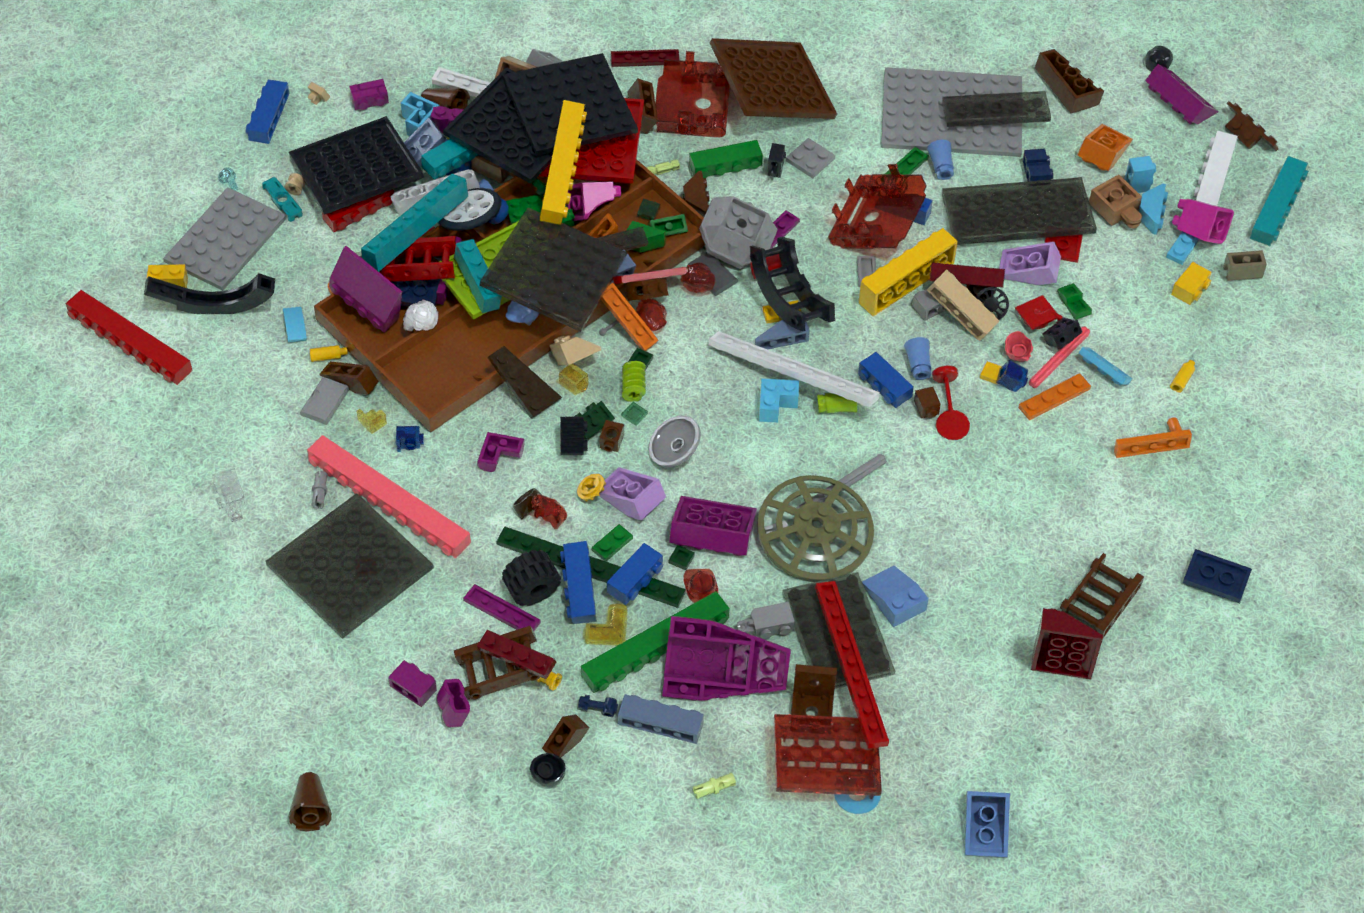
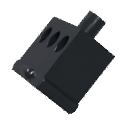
(776, 160)
(1062, 333)

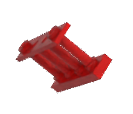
(427, 270)

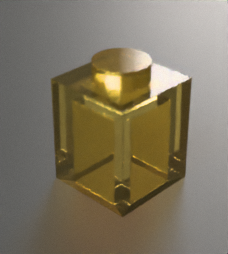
(573, 379)

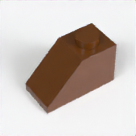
(566, 735)

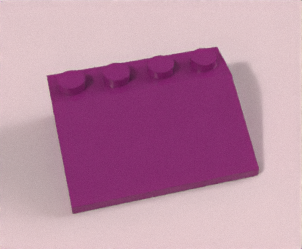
(366, 290)
(712, 525)

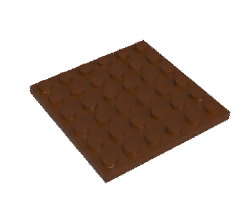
(773, 79)

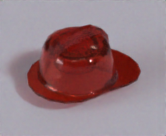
(699, 583)

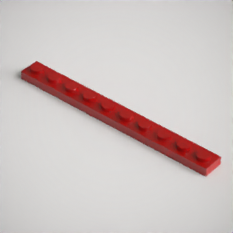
(852, 665)

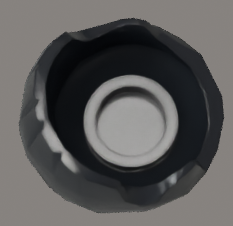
(1158, 55)
(548, 769)

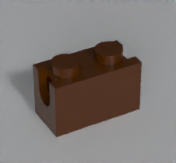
(650, 288)

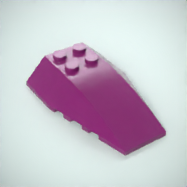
(720, 661)

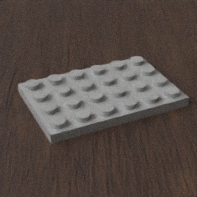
(225, 238)

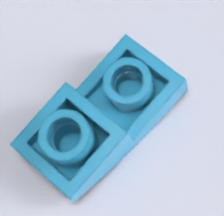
(294, 324)

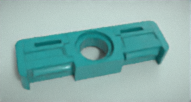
(277, 191)

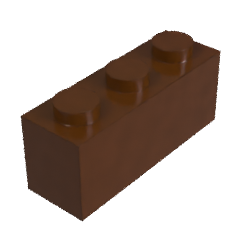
(644, 90)

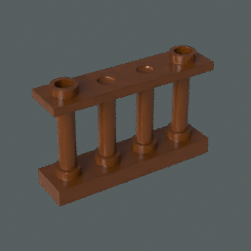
(1111, 612)
(470, 654)

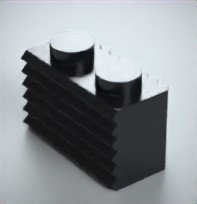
(572, 435)

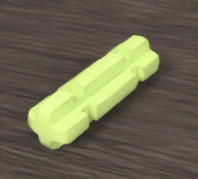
(664, 167)

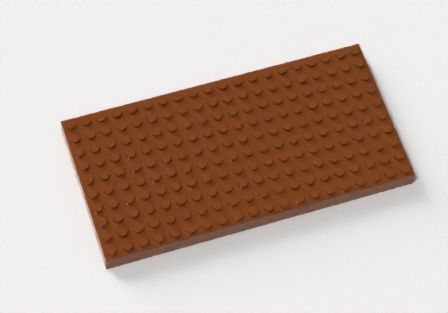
(448, 366)

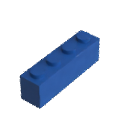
(267, 111)
(579, 582)

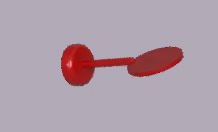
(951, 423)

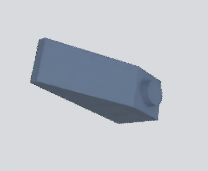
(782, 335)

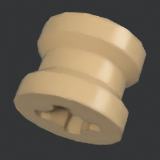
(294, 184)

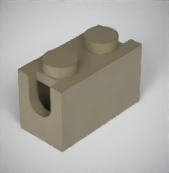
(1245, 265)

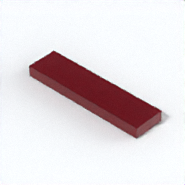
(642, 57)
(970, 274)

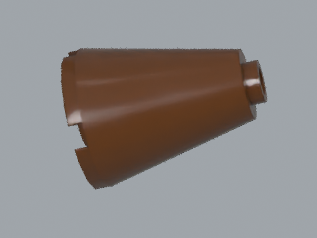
(447, 97)
(309, 804)

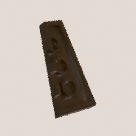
(525, 385)

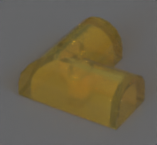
(611, 633)

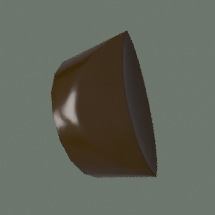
(523, 503)

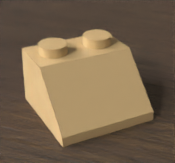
(572, 349)

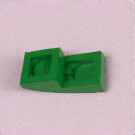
(1073, 300)

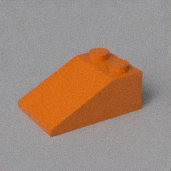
(1104, 147)

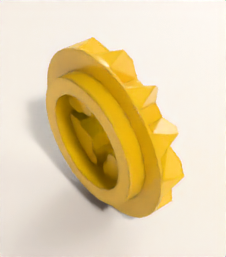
(589, 482)

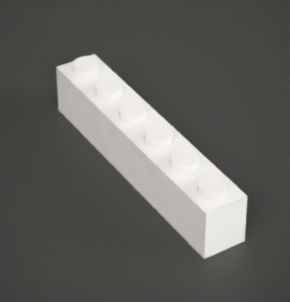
(1216, 168)

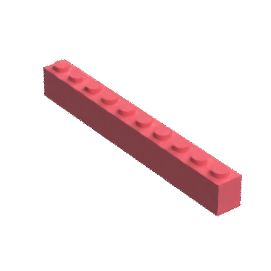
(389, 497)

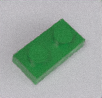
(612, 542)

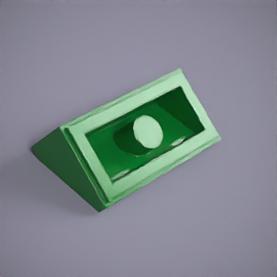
(671, 225)

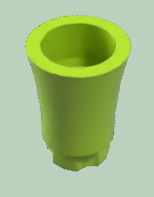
(833, 403)

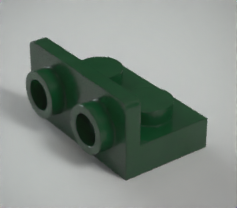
(596, 417)

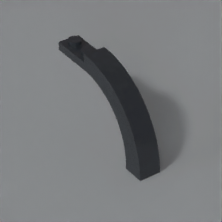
(217, 302)

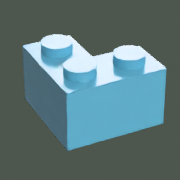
(415, 111)
(777, 394)

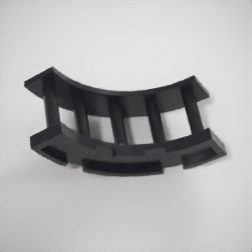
(798, 284)

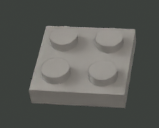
(810, 158)

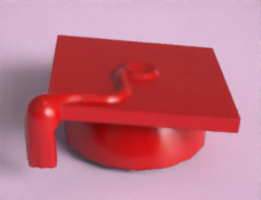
(1037, 313)

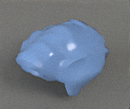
(520, 313)

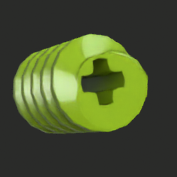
(633, 381)

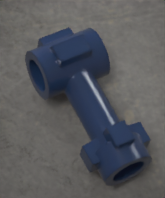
(609, 706)

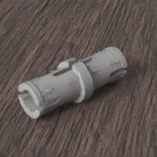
(319, 489)

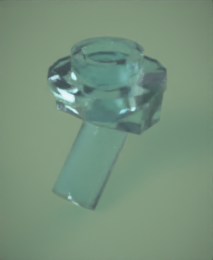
(227, 175)

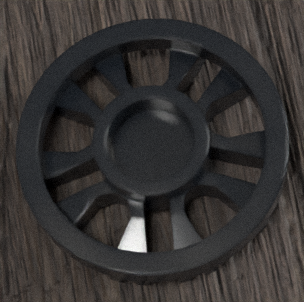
(992, 303)

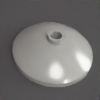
(674, 441)

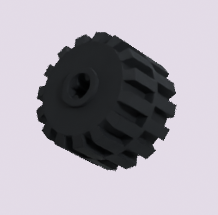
(531, 577)

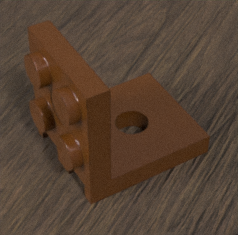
(813, 690)

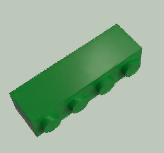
(726, 159)

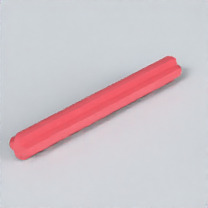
(1058, 358)

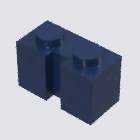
(1037, 165)

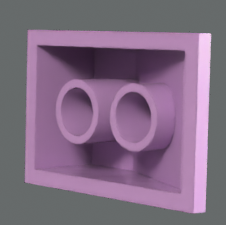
(1032, 263)
(632, 493)

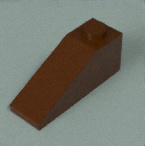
(357, 377)

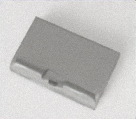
(324, 400)

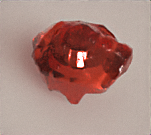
(698, 278)
(652, 313)
(549, 510)

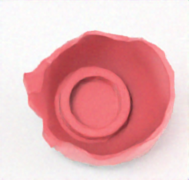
(1018, 346)

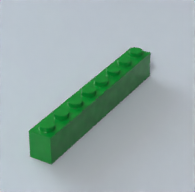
(647, 645)

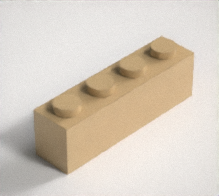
(963, 305)

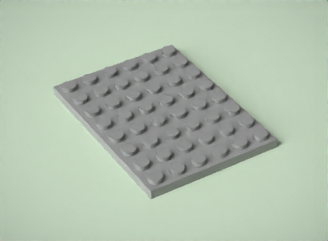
(916, 114)

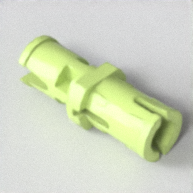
(714, 785)

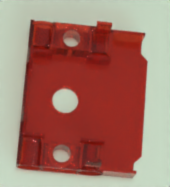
(680, 89)
(892, 196)

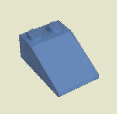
(896, 595)
(987, 824)

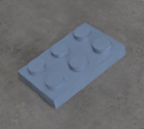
(424, 139)

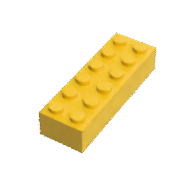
(906, 272)

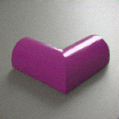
(497, 445)

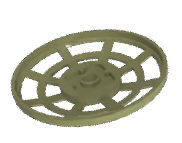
(811, 535)

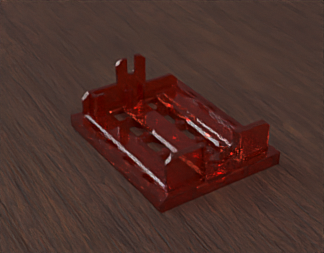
(826, 779)

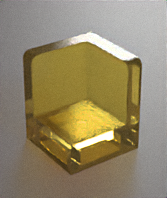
(372, 420)

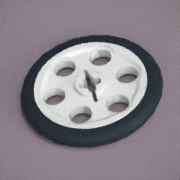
(473, 207)

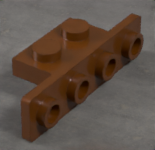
(1246, 130)

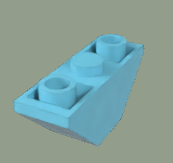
(1152, 208)

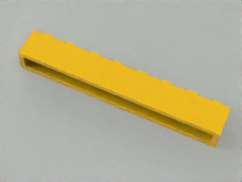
(562, 162)

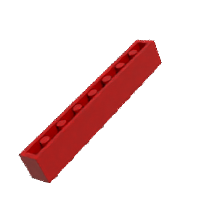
(128, 337)

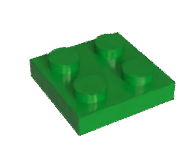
(518, 207)

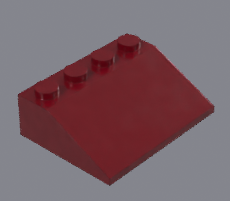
(1065, 646)

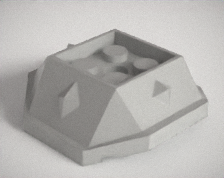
(733, 227)

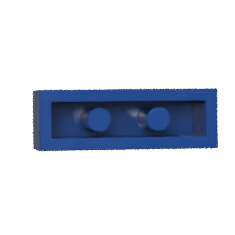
(885, 380)
(635, 574)

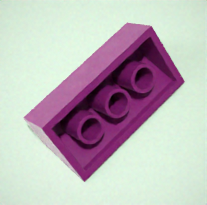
(1180, 95)

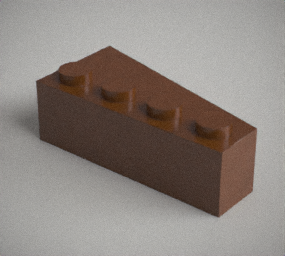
(1067, 82)

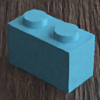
(1140, 173)

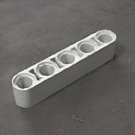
(408, 197)

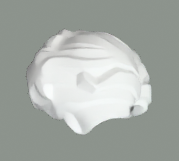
(420, 316)

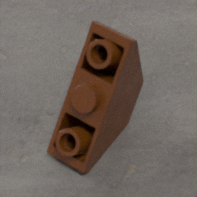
(695, 193)

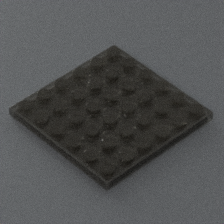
(553, 270)
(349, 565)

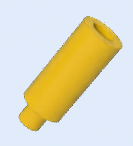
(327, 353)
(1183, 376)

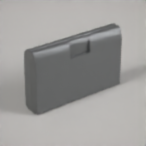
(723, 276)

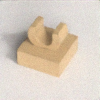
(317, 93)

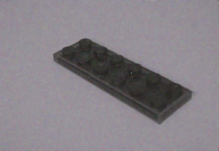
(996, 109)

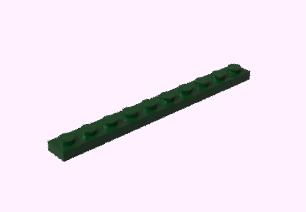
(600, 569)

